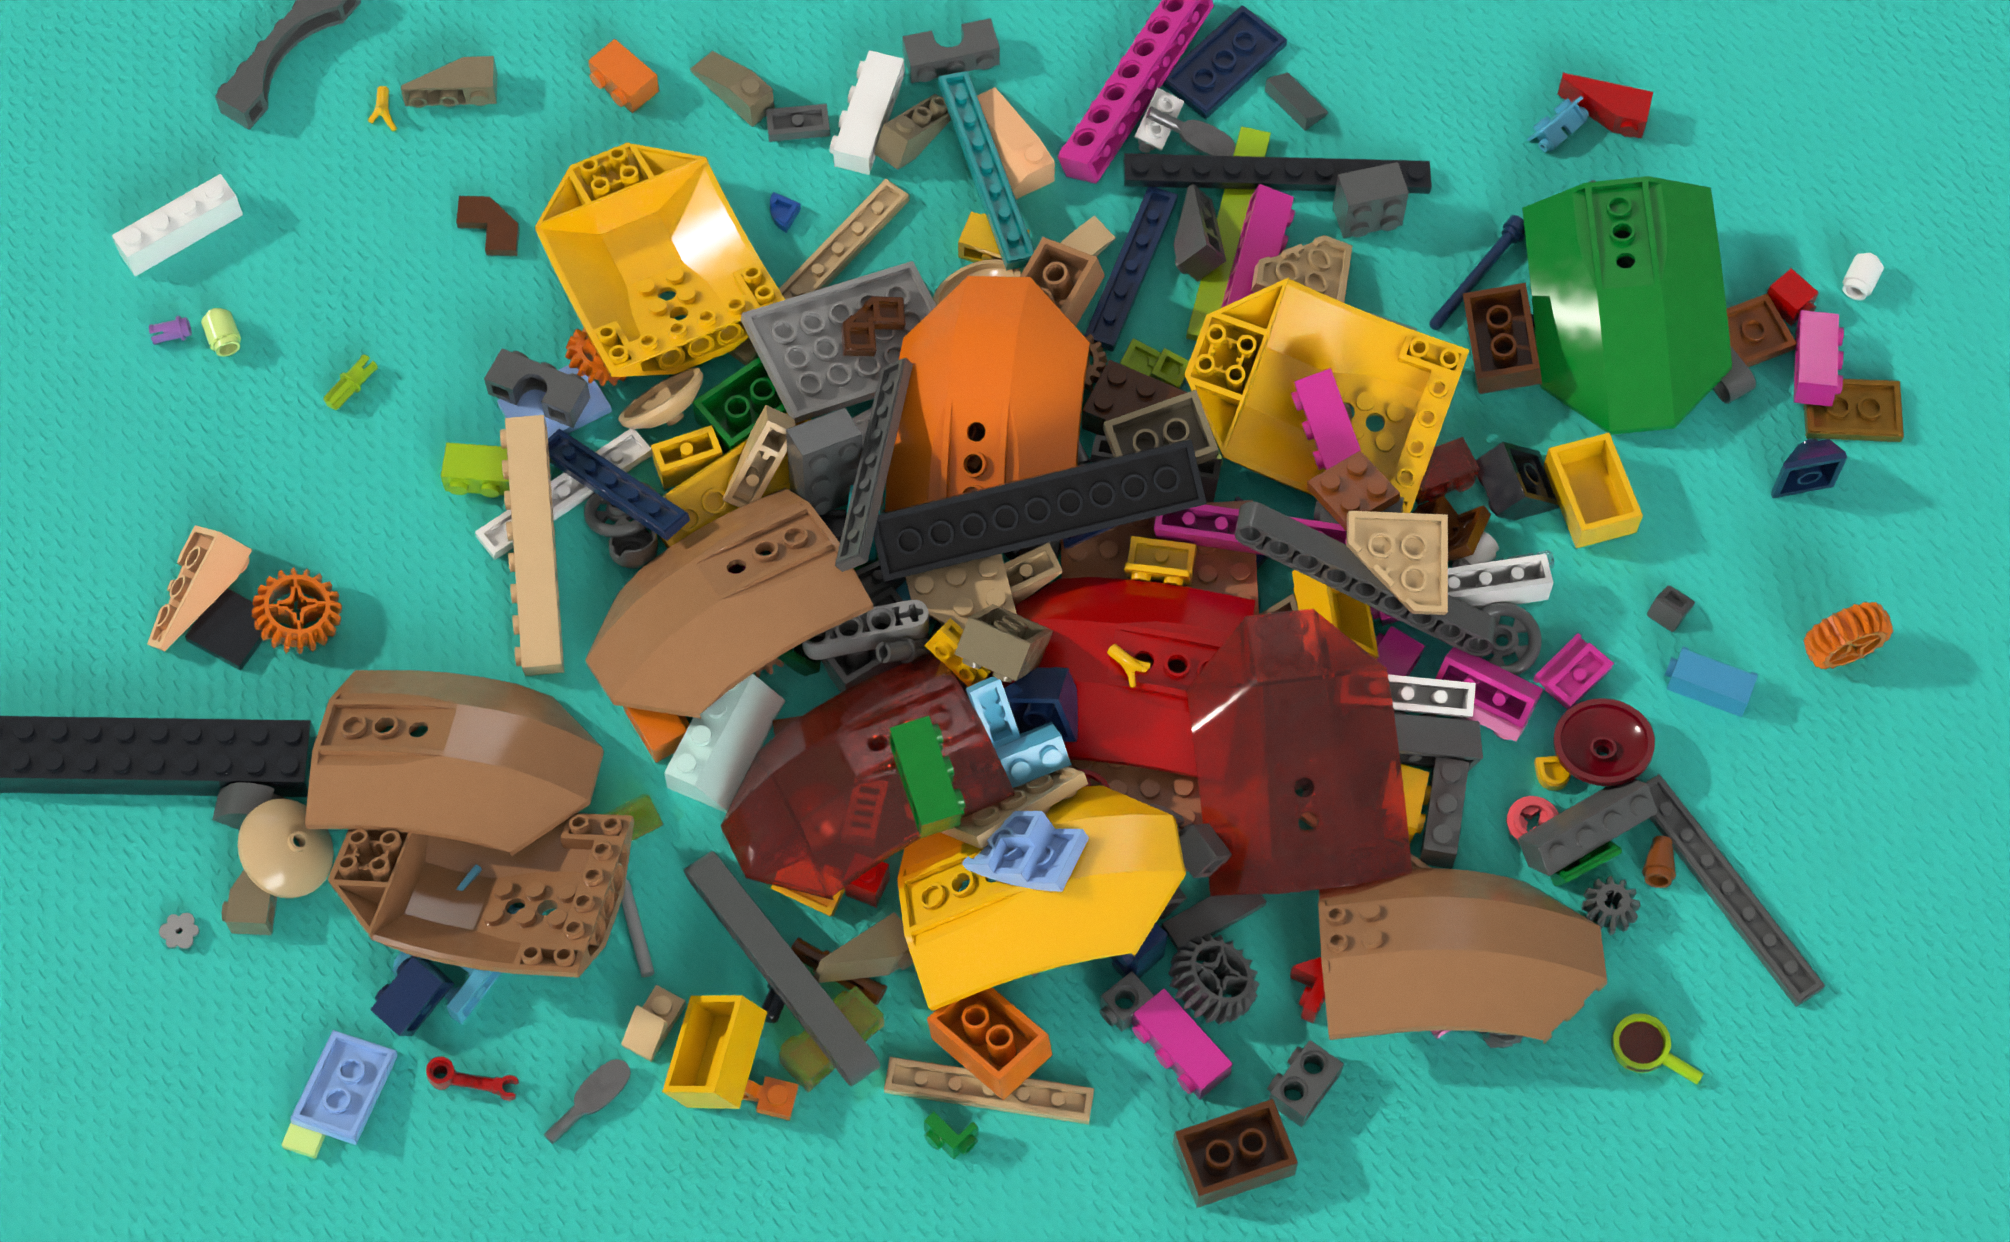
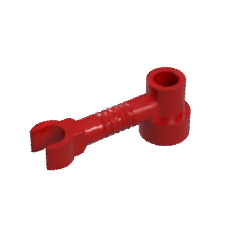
(445, 1066)

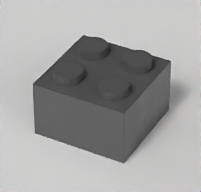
(1370, 200)

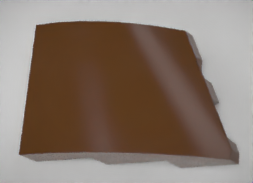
(1463, 528)

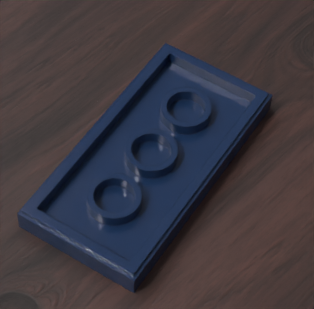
(1224, 62)

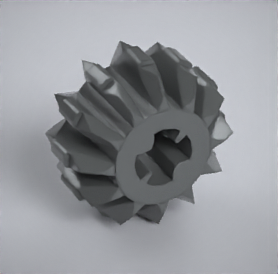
(1612, 893)

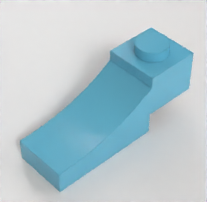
(994, 711)

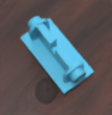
(1549, 130)

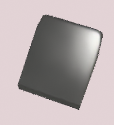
(1670, 608)

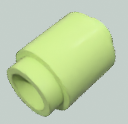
(221, 332)

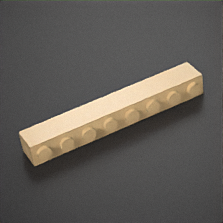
(533, 544)

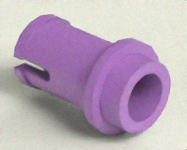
(171, 330)

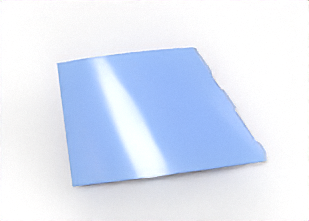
(1030, 853)

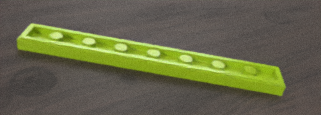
(1230, 224)

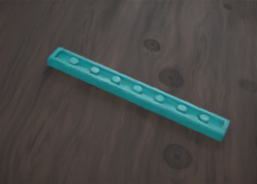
(986, 169)

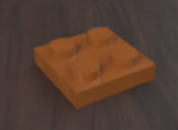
(1758, 331)
(1353, 487)

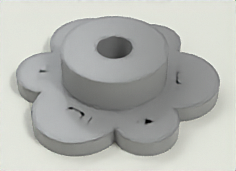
(176, 923)

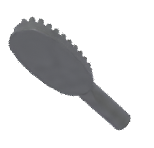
(1196, 134)
(592, 1096)

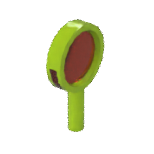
(1644, 1044)

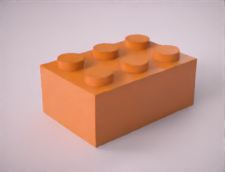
(991, 1040)

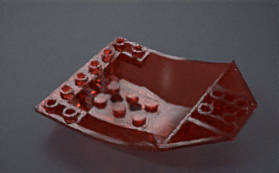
(1287, 705)
(828, 806)

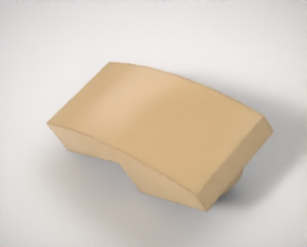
(1090, 237)

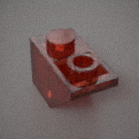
(1448, 470)

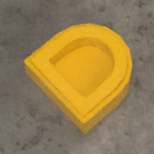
(1551, 773)

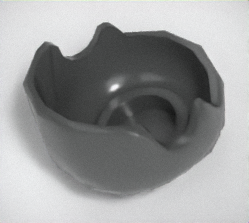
(634, 550)

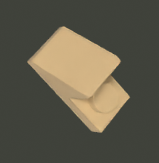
(652, 1022)

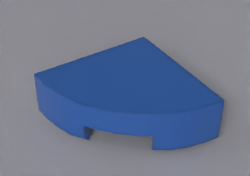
(783, 211)

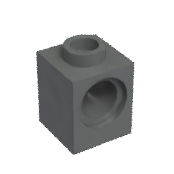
(1129, 988)

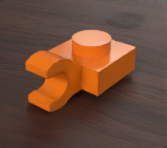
(773, 1098)

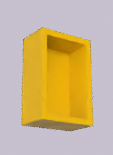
(1592, 490)
(1339, 609)
(715, 1051)

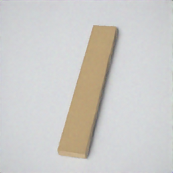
(961, 1087)

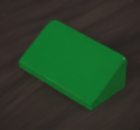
(1586, 863)

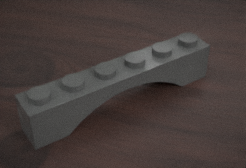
(247, 91)

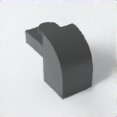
(238, 800)

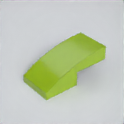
(1159, 365)

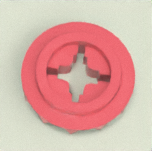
(1527, 808)

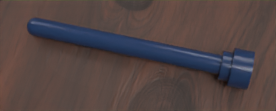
(1512, 232)

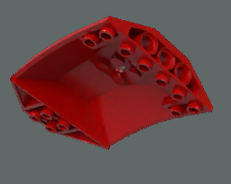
(1169, 622)

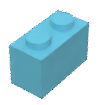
(1033, 755)

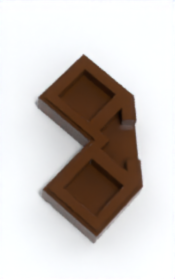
(485, 213)
(876, 313)

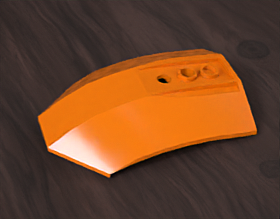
(995, 359)

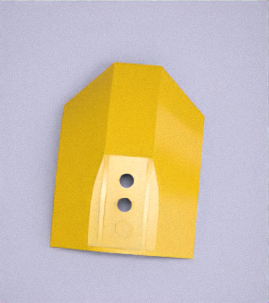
(648, 226)
(1287, 332)
(1011, 931)

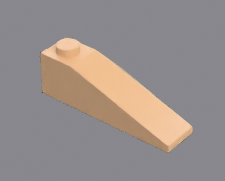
(1018, 146)
(208, 568)

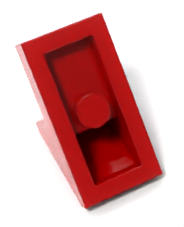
(1310, 974)

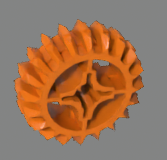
(322, 606)
(1848, 635)

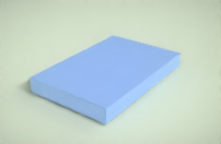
(531, 405)
(344, 1087)

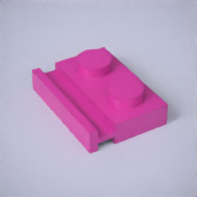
(1573, 671)

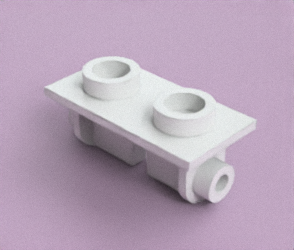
(1151, 134)

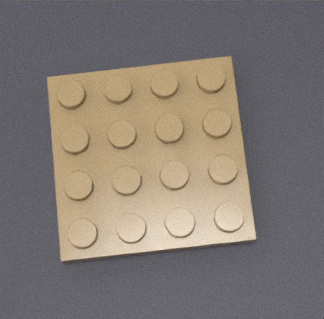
(1030, 796)

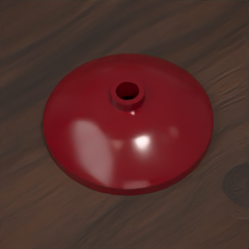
(1606, 728)

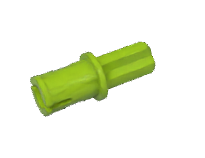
(349, 383)

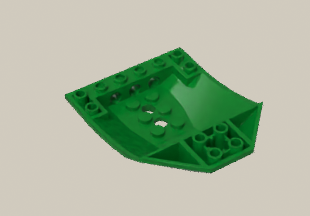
(1638, 340)

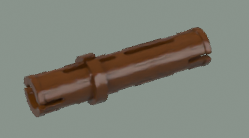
(811, 957)

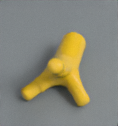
(382, 108)
(1128, 663)

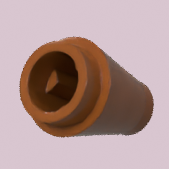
(1660, 864)

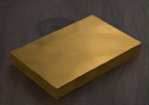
(1861, 412)

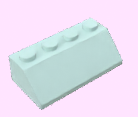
(723, 744)

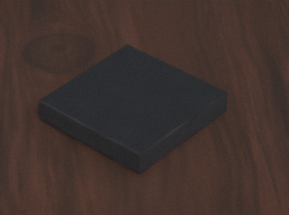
(227, 630)

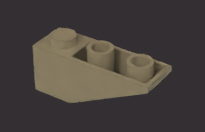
(457, 83)
(912, 131)

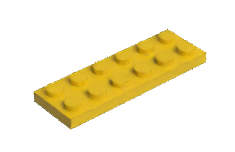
(704, 491)

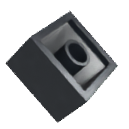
(1515, 482)

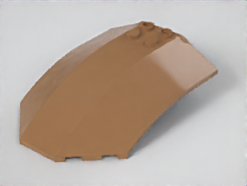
(1454, 956)

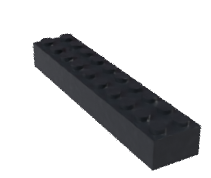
(1038, 509)
(153, 755)

